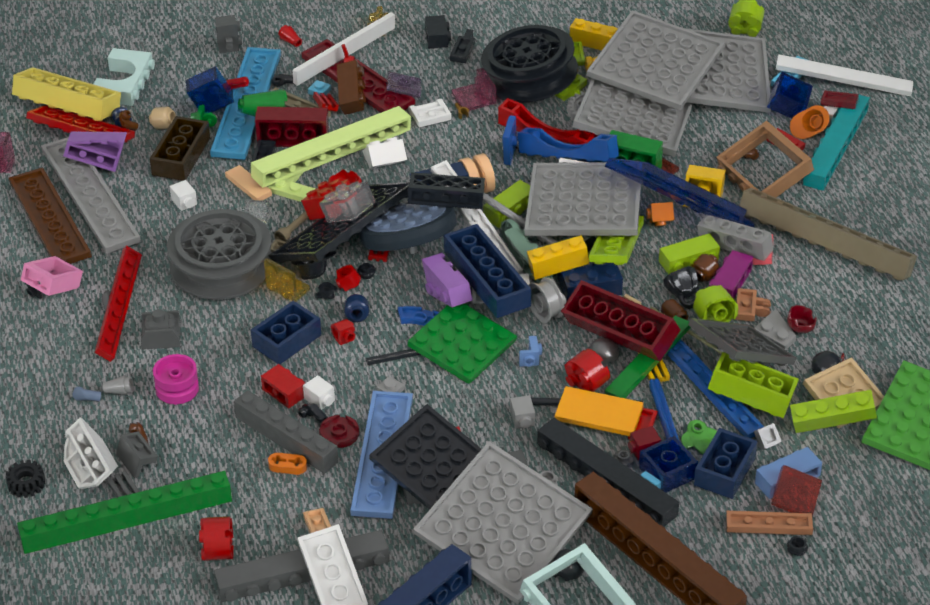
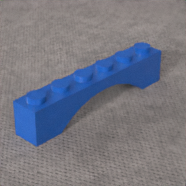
(537, 142)

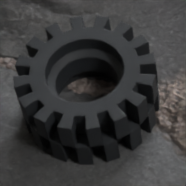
(25, 487)

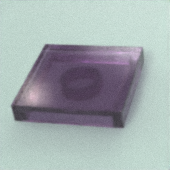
(403, 84)

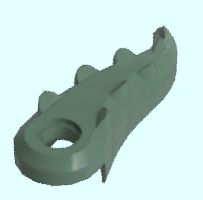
(519, 245)

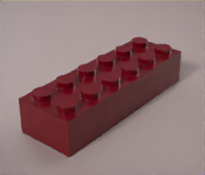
(621, 320)

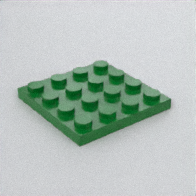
(462, 341)

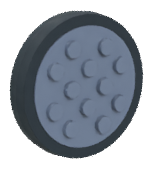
(408, 227)

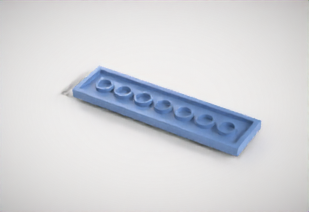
(374, 489)

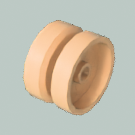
(480, 167)

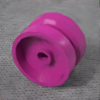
(176, 379)

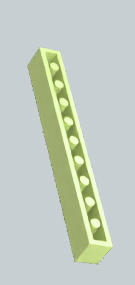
(329, 146)

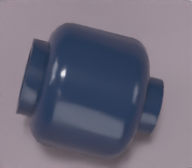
(356, 308)

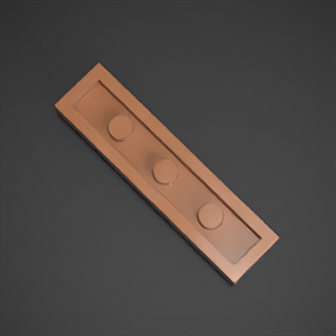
(769, 522)

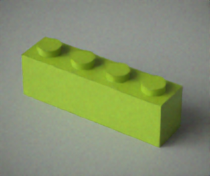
(833, 411)

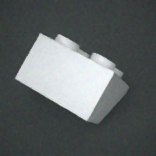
(385, 153)

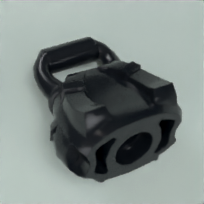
(683, 284)

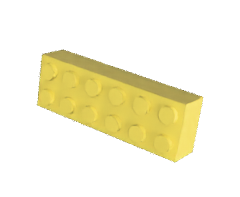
(65, 93)

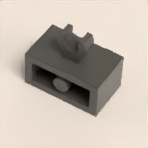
(227, 33)

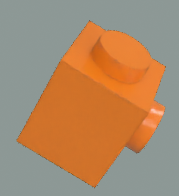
(660, 213)

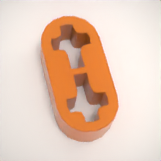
(287, 463)

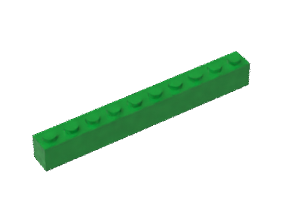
(124, 512)

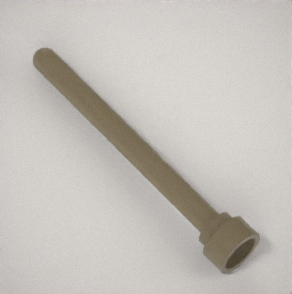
(285, 232)

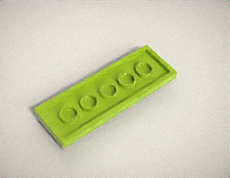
(614, 248)

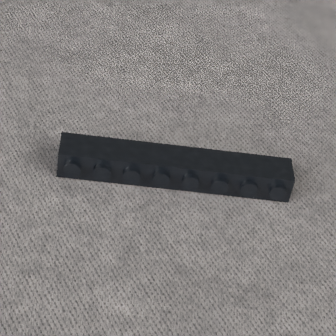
(586, 457)

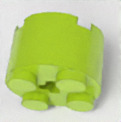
(746, 18)
(715, 304)

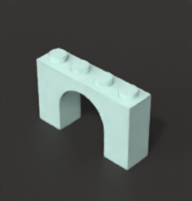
(132, 62)

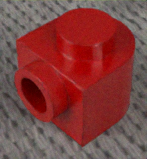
(347, 277)
(343, 331)

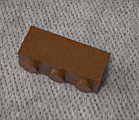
(350, 87)

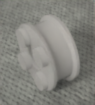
(546, 300)

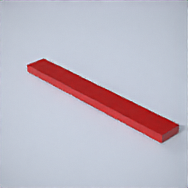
(118, 304)

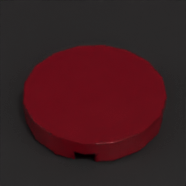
(345, 433)

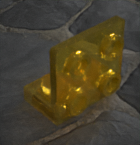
(284, 281)

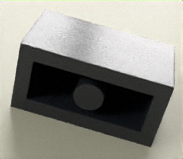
(437, 31)

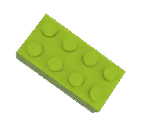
(753, 385)

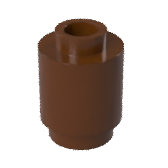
(672, 308)

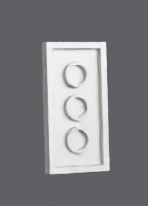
(331, 567)

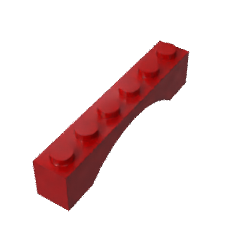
(526, 119)

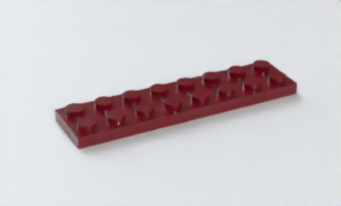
(375, 84)

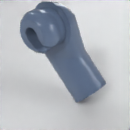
(83, 394)

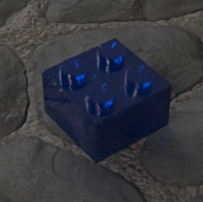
(209, 90)
(789, 95)
(669, 463)

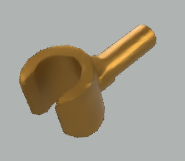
(462, 110)

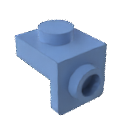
(531, 356)

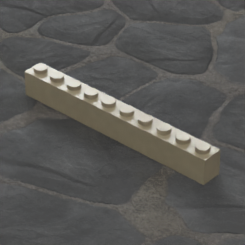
(828, 233)

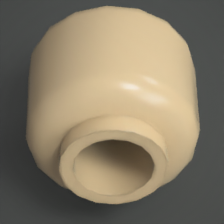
(161, 117)

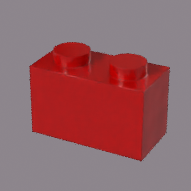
(283, 385)

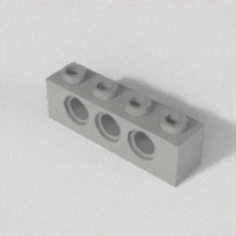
(737, 236)

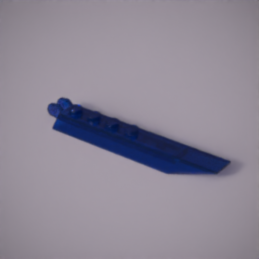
(679, 190)

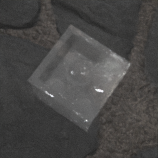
(347, 202)

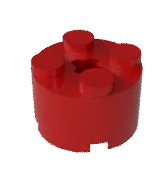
(586, 371)
(216, 537)

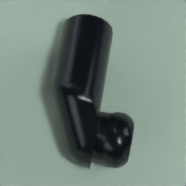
(282, 79)
(312, 410)

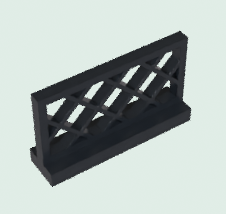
(438, 195)

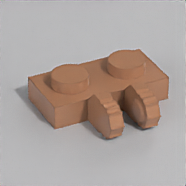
(750, 305)

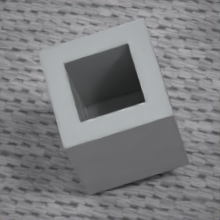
(522, 412)

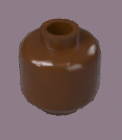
(705, 267)

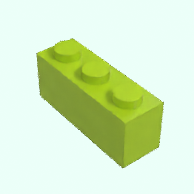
(513, 198)
(686, 252)

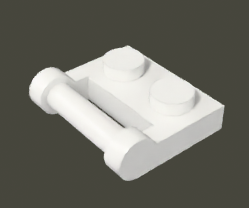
(430, 113)

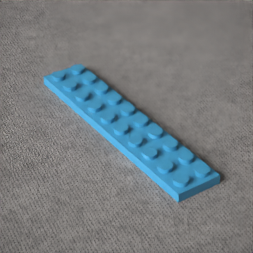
(237, 128)

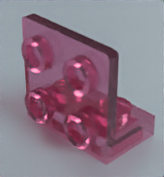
(478, 94)

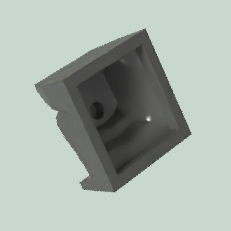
(160, 329)

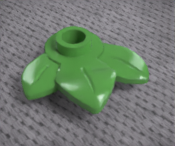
(698, 438)

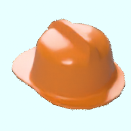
(809, 122)

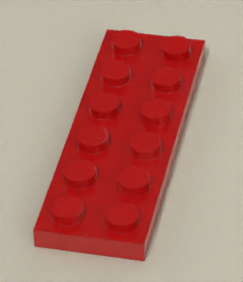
(72, 122)

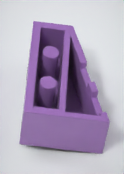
(96, 148)
(444, 282)

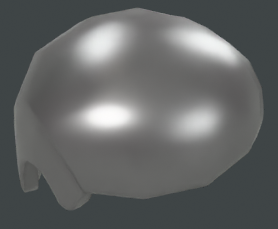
(606, 349)

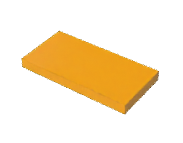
(599, 411)

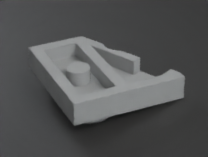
(777, 330)

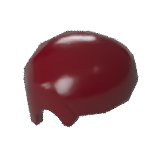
(801, 319)

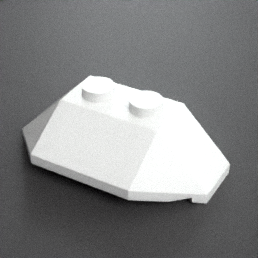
(87, 456)

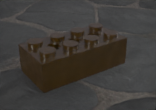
(180, 148)

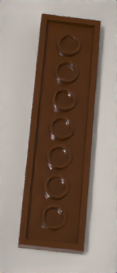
(49, 216)

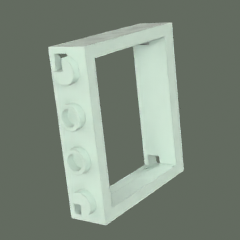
(592, 567)

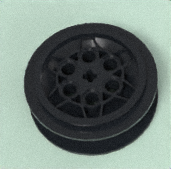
(530, 63)

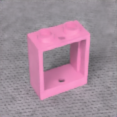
(54, 275)

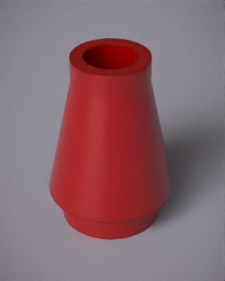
(289, 35)

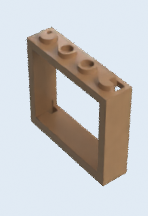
(752, 140)

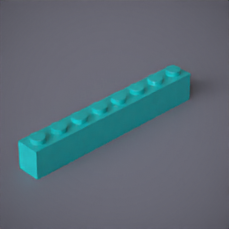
(835, 143)

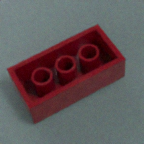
(290, 124)

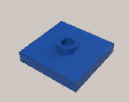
(509, 140)

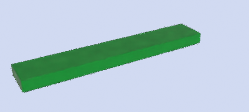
(640, 367)

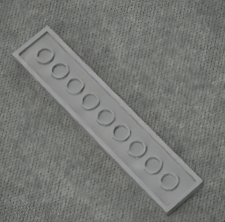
(92, 199)

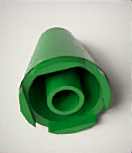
(249, 103)

